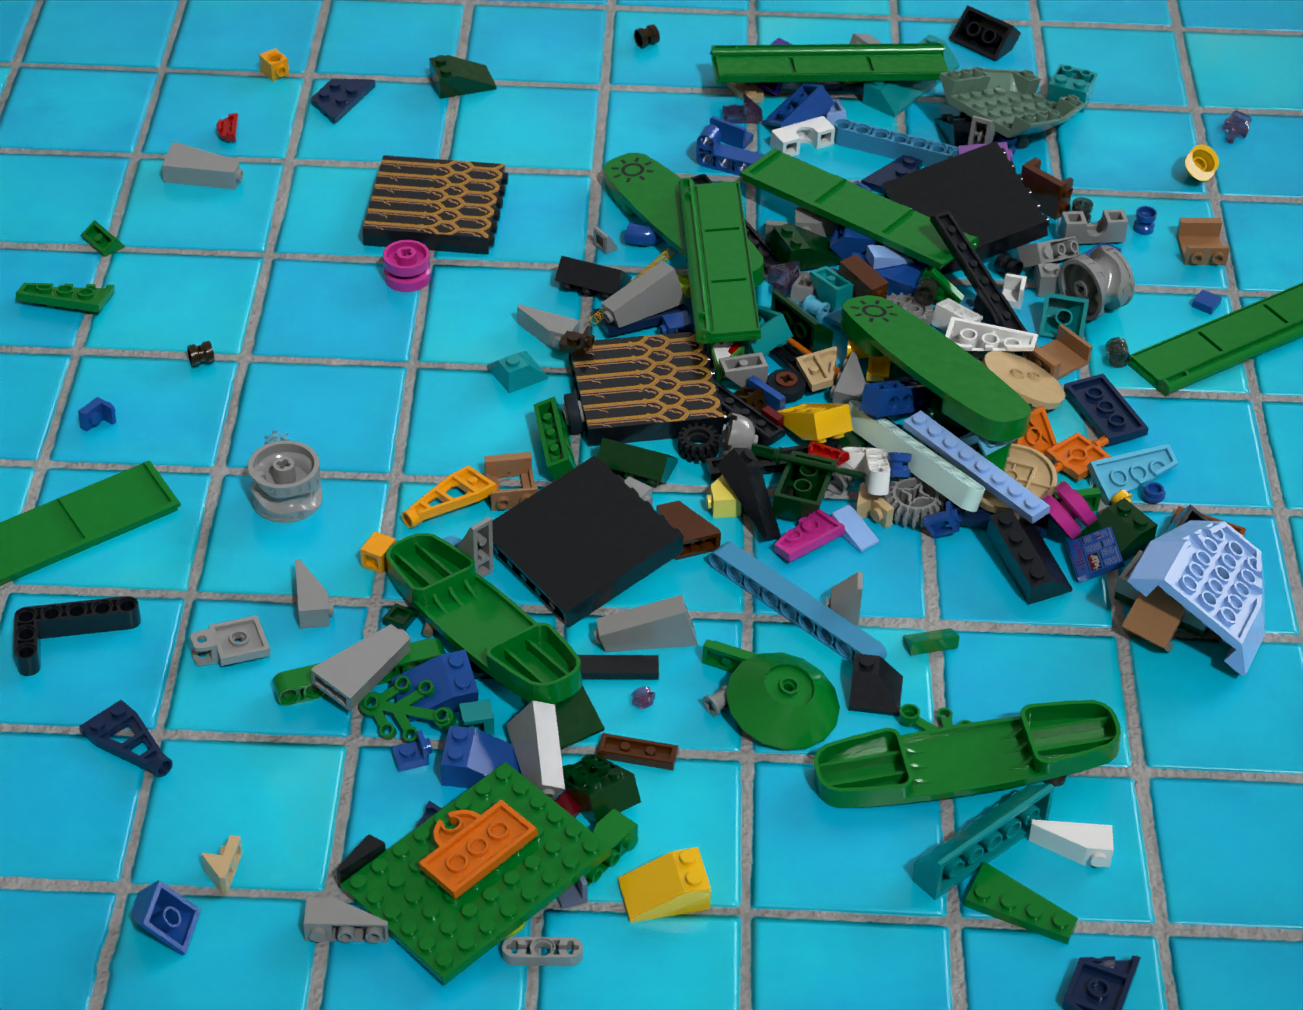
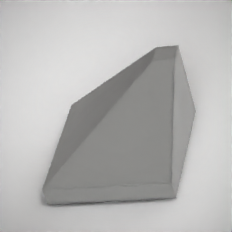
(603, 241)

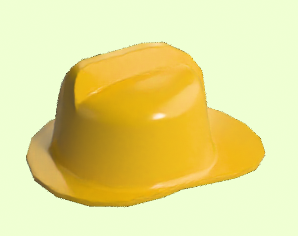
(1201, 162)

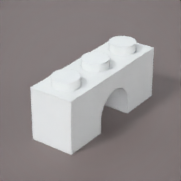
(814, 131)

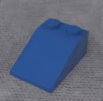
(804, 104)
(450, 676)
(472, 756)

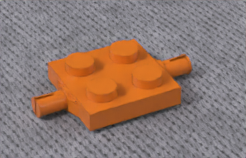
(1075, 454)

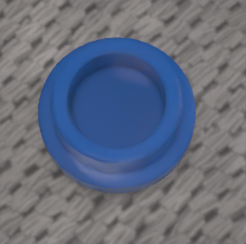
(1153, 492)

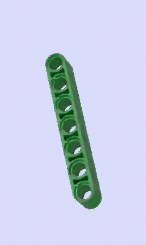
(296, 686)

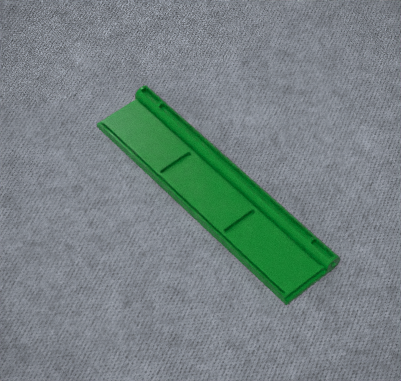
(828, 62)
(851, 206)
(718, 262)
(1222, 342)
(83, 520)

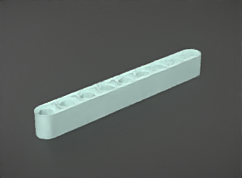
(924, 462)

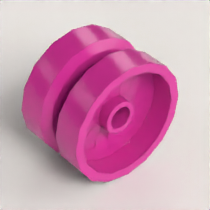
(406, 265)
(1070, 508)

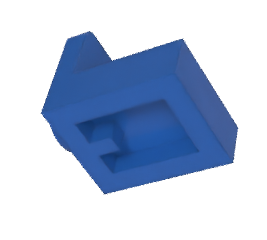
(96, 412)
(944, 522)
(412, 754)

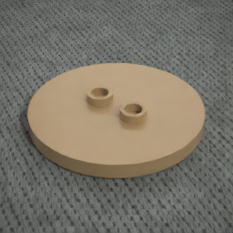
(1026, 379)
(1029, 469)

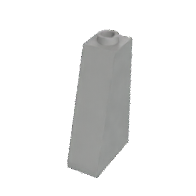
(200, 168)
(645, 296)
(647, 627)
(361, 667)
(538, 746)

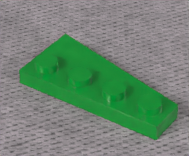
(87, 299)
(1016, 904)

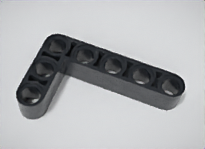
(68, 619)

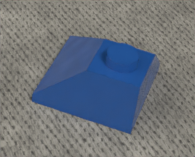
(166, 915)

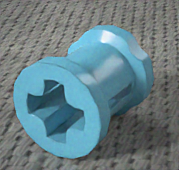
(816, 307)

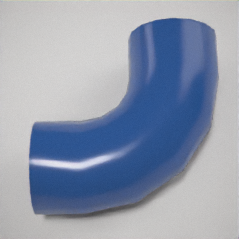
(641, 235)

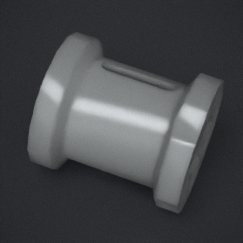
(716, 702)

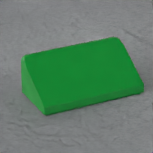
(101, 239)
(931, 641)

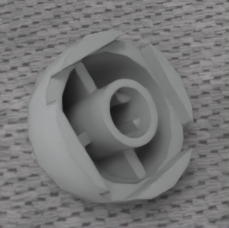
(737, 434)

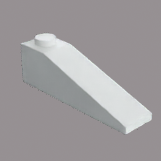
(985, 337)

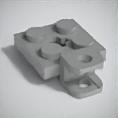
(222, 642)

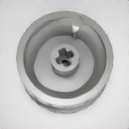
(1101, 278)
(285, 481)

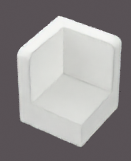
(1014, 289)

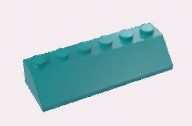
(896, 96)
(982, 840)

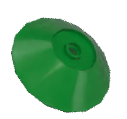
(779, 716)

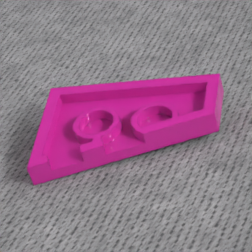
(810, 534)

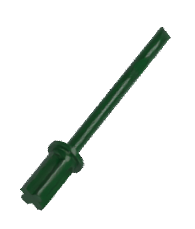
(775, 455)

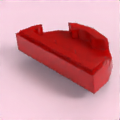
(228, 127)
(822, 450)

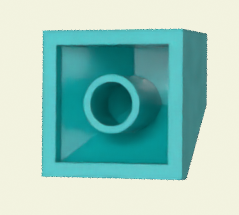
(1063, 310)
(517, 371)

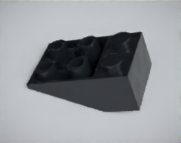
(955, 128)

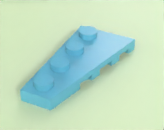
(1131, 470)

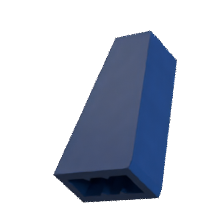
(901, 278)

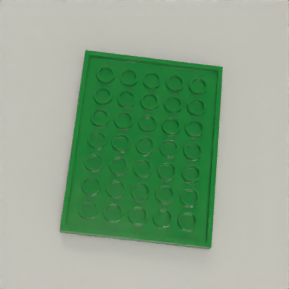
(453, 932)

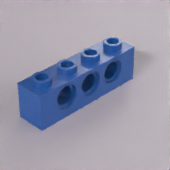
(895, 398)

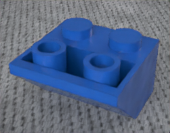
(847, 241)

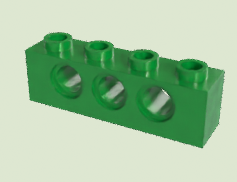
(554, 437)

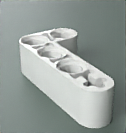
(875, 466)

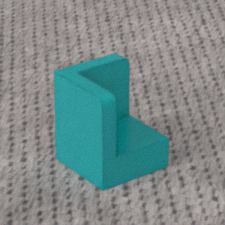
(477, 713)

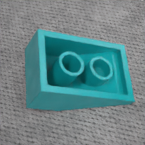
(773, 332)

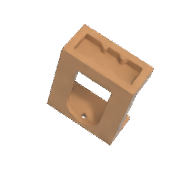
(510, 466)

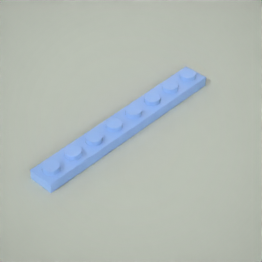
(976, 467)

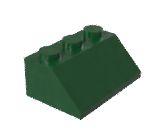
(804, 326)
(637, 461)
(801, 488)

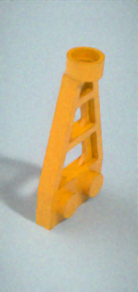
(467, 479)

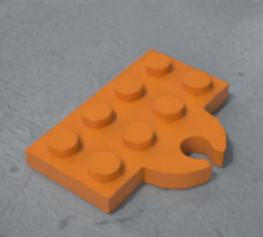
(475, 846)

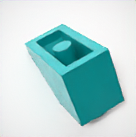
(831, 287)

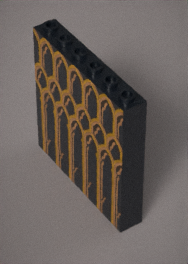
(436, 203)
(646, 388)

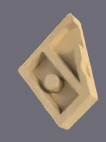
(818, 368)

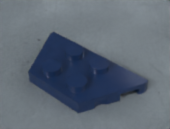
(341, 96)
(1100, 983)

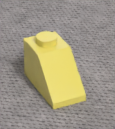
(723, 500)

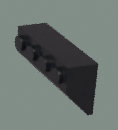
(1026, 557)

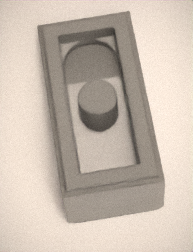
(802, 288)

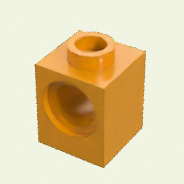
(274, 64)
(374, 552)

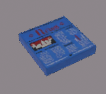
(1095, 554)

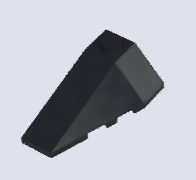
(748, 485)

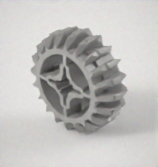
(913, 501)

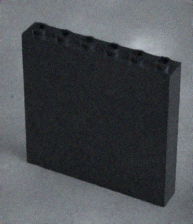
(981, 196)
(583, 540)

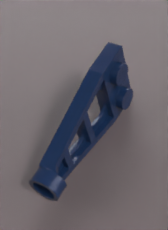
(113, 720)

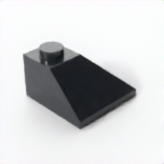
(875, 686)

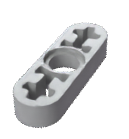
(563, 944)

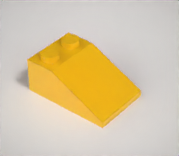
(818, 420)
(666, 886)

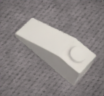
(1076, 841)

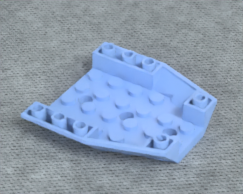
(1214, 578)

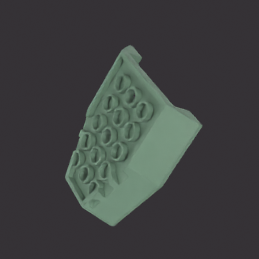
(1007, 99)

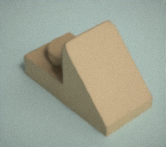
(875, 507)
(223, 867)

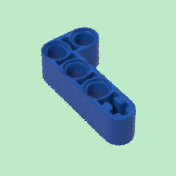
(722, 157)

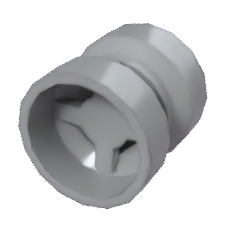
(840, 482)

